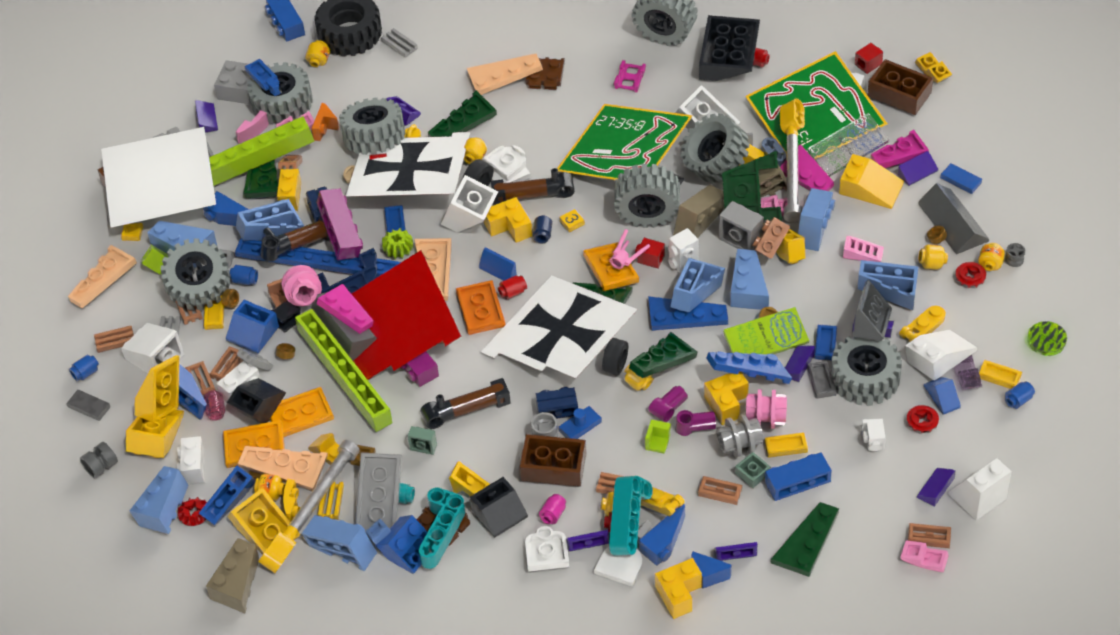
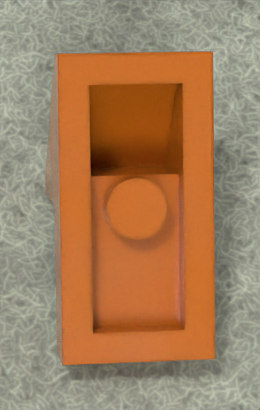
(324, 120)

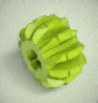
(397, 243)

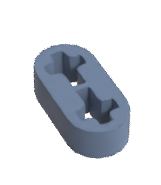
(766, 146)

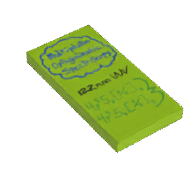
(768, 334)

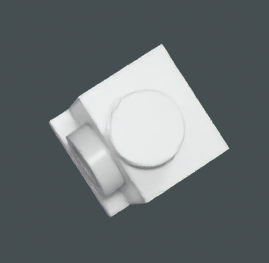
(873, 434)

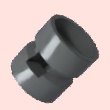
(100, 458)

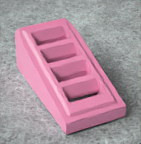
(853, 244)

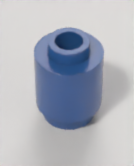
(244, 275)
(84, 367)
(1019, 394)

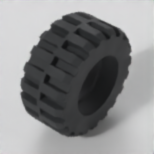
(348, 39)

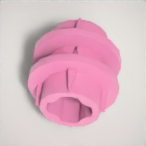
(301, 285)
(767, 408)

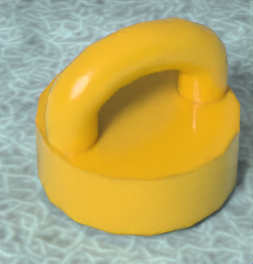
(412, 132)

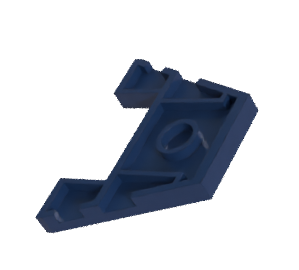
(359, 279)

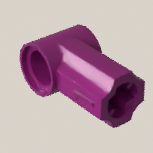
(665, 407)
(688, 422)

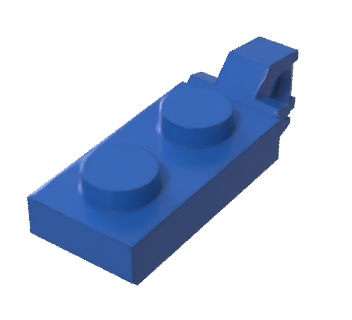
(263, 76)

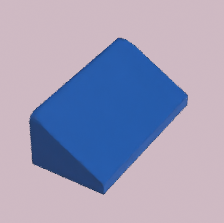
(497, 265)

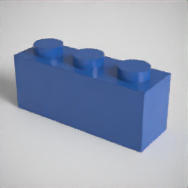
(286, 18)
(798, 476)

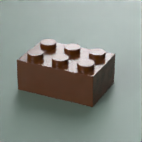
(900, 87)
(553, 460)

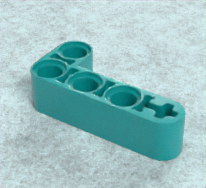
(445, 513)
(626, 513)

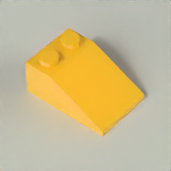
(870, 182)
(159, 391)
(153, 437)
(259, 520)

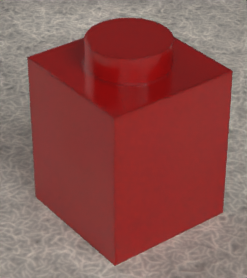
(868, 58)
(653, 255)

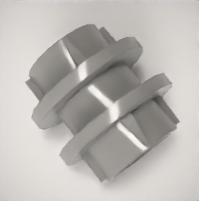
(740, 435)

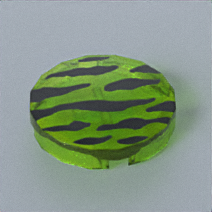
(1047, 338)

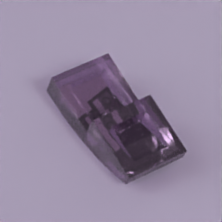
(968, 374)

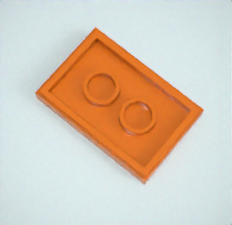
(480, 307)

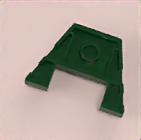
(743, 186)

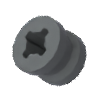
(1015, 255)

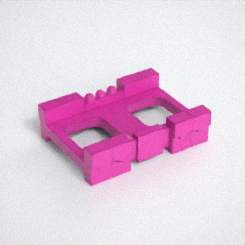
(623, 75)

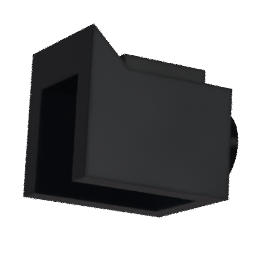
(286, 315)

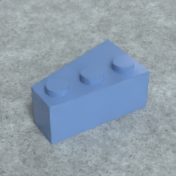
(277, 216)
(815, 217)
(166, 235)
(893, 281)
(748, 282)
(696, 284)
(160, 500)
(341, 539)

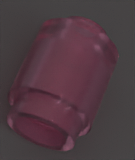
(215, 405)

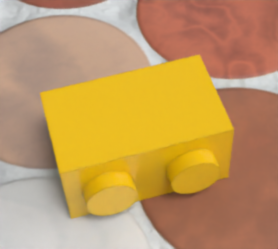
(290, 186)

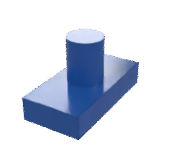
(580, 423)

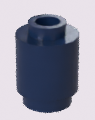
(542, 229)

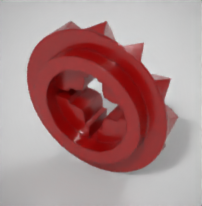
(973, 269)
(920, 412)
(184, 512)

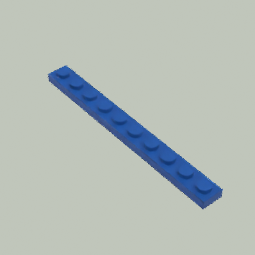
(311, 257)

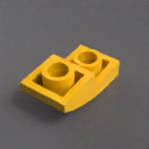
(933, 68)
(290, 499)

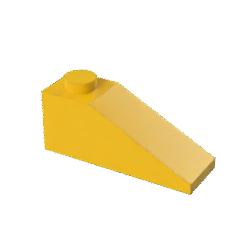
(792, 247)

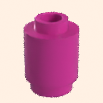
(552, 509)

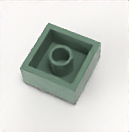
(422, 440)
(752, 469)

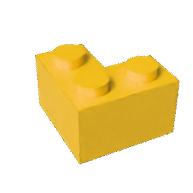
(509, 217)
(724, 395)
(676, 583)

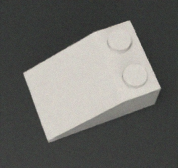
(703, 104)
(938, 352)

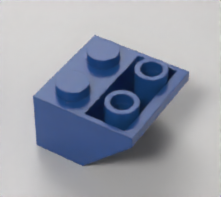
(252, 326)
(403, 543)

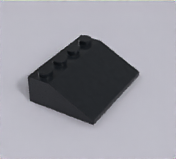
(728, 47)

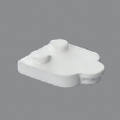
(546, 550)

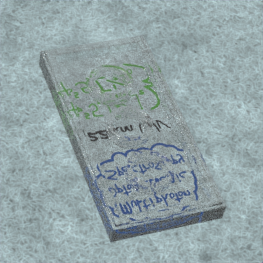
(856, 138)

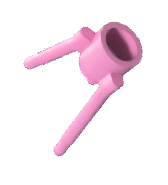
(620, 256)

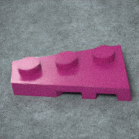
(901, 151)
(809, 172)
(345, 308)

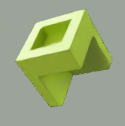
(153, 259)
(658, 436)

